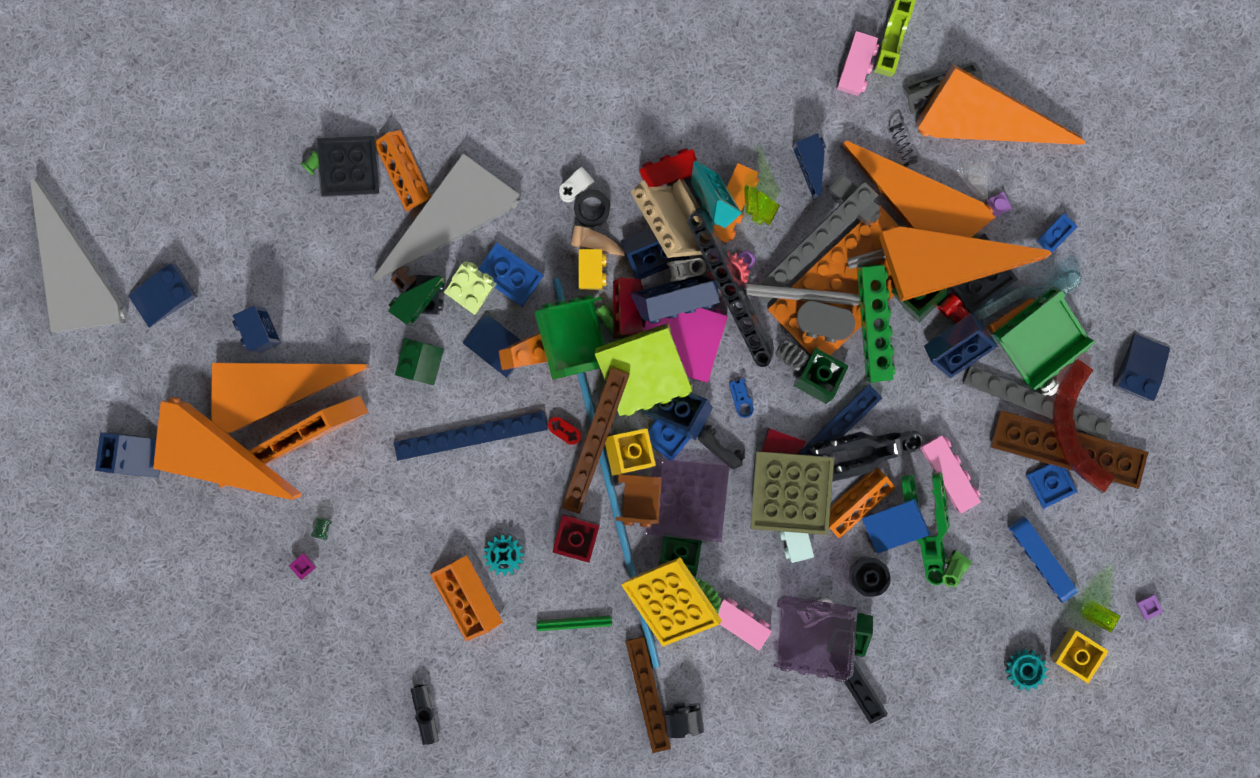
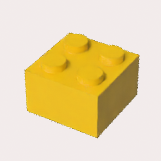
(591, 269)
(629, 452)
(1079, 655)

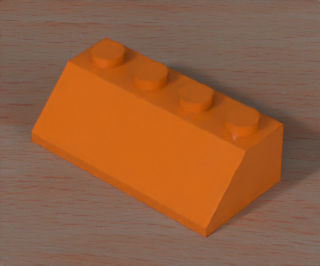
(466, 598)

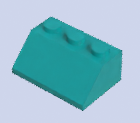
(714, 195)

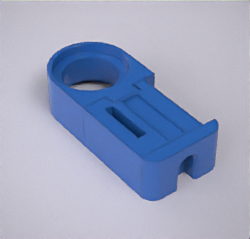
(740, 396)

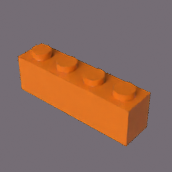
(740, 178)

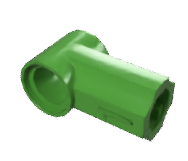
(955, 568)

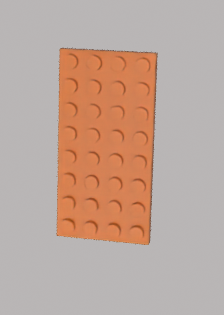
(834, 275)

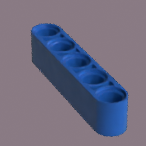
(1043, 558)

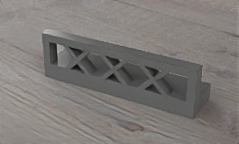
(926, 87)

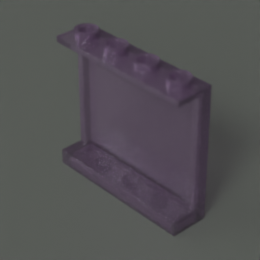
(817, 638)

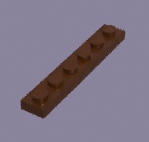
(648, 694)

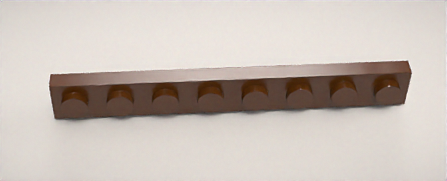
(595, 440)

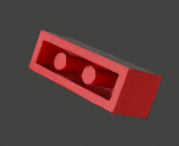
(668, 169)

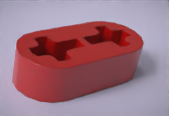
(566, 426)

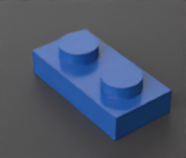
(1056, 233)

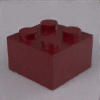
(576, 538)

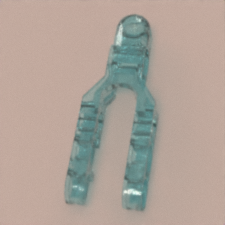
(1066, 282)

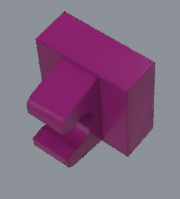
(302, 566)

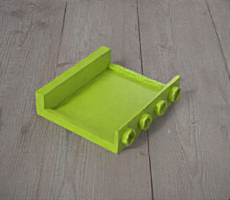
(653, 368)

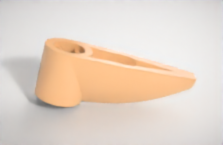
(590, 239)

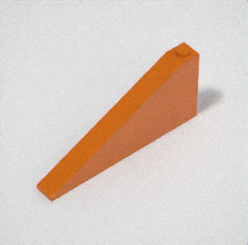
(975, 110)
(921, 200)
(935, 260)
(256, 390)
(309, 430)
(201, 450)

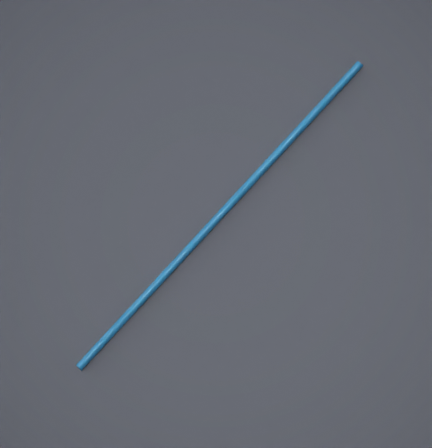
(612, 497)

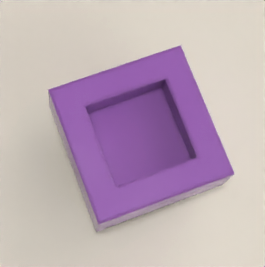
(999, 204)
(1149, 606)

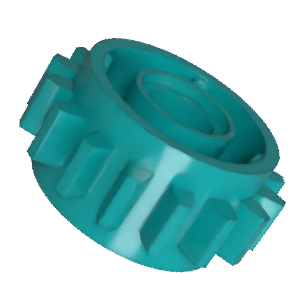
(1036, 672)

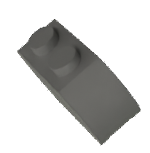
(825, 321)

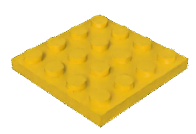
(671, 602)

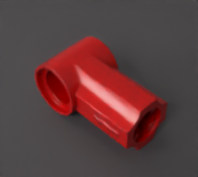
(952, 308)

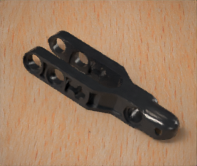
(885, 448)

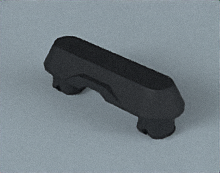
(731, 459)

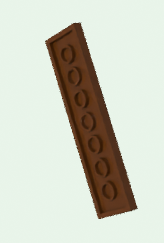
(1038, 442)

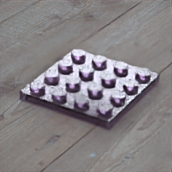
(690, 500)

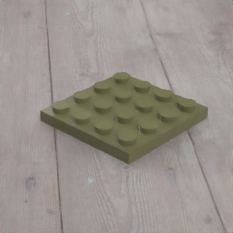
(792, 493)

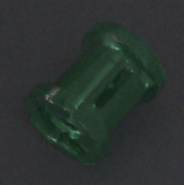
(321, 528)

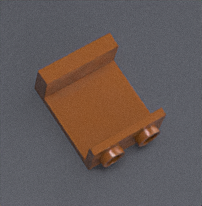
(640, 500)

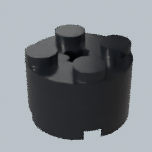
(873, 566)
(683, 720)

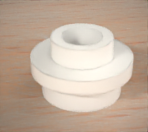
(1050, 387)

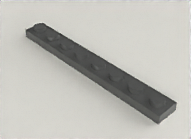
(820, 237)
(1033, 401)

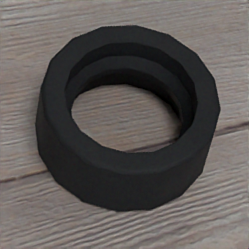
(587, 194)

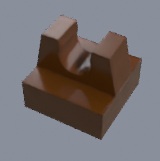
(402, 280)

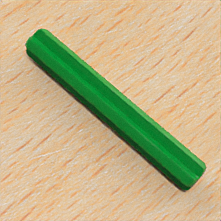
(574, 623)

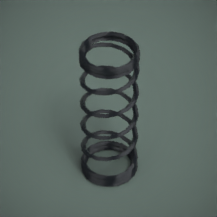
(892, 129)

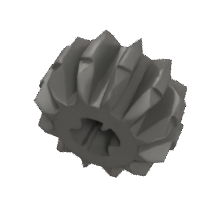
(791, 355)

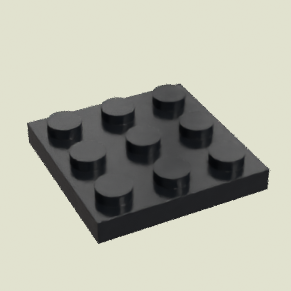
(347, 166)
(980, 291)

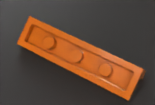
(405, 168)
(856, 499)

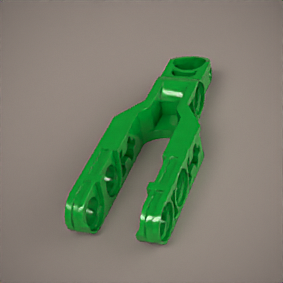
(932, 546)

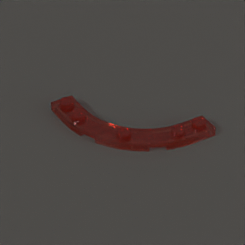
(1066, 431)

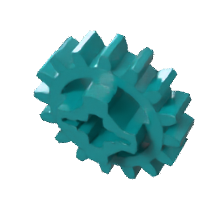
(496, 549)

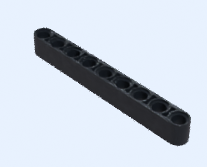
(730, 278)

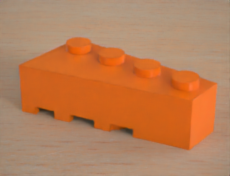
(523, 353)

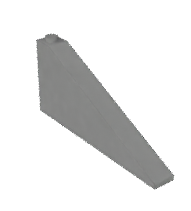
(459, 206)
(73, 284)

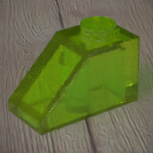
(759, 206)
(1100, 616)

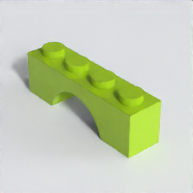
(893, 37)

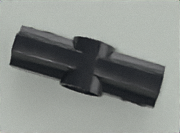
(426, 726)

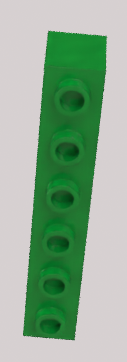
(866, 275)

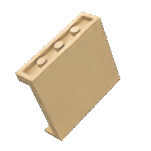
(667, 215)

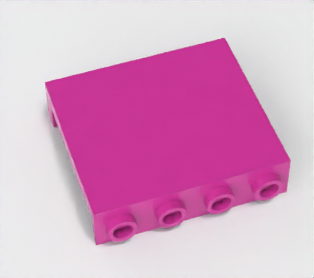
(696, 339)

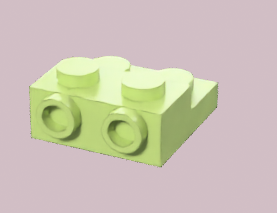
(470, 287)

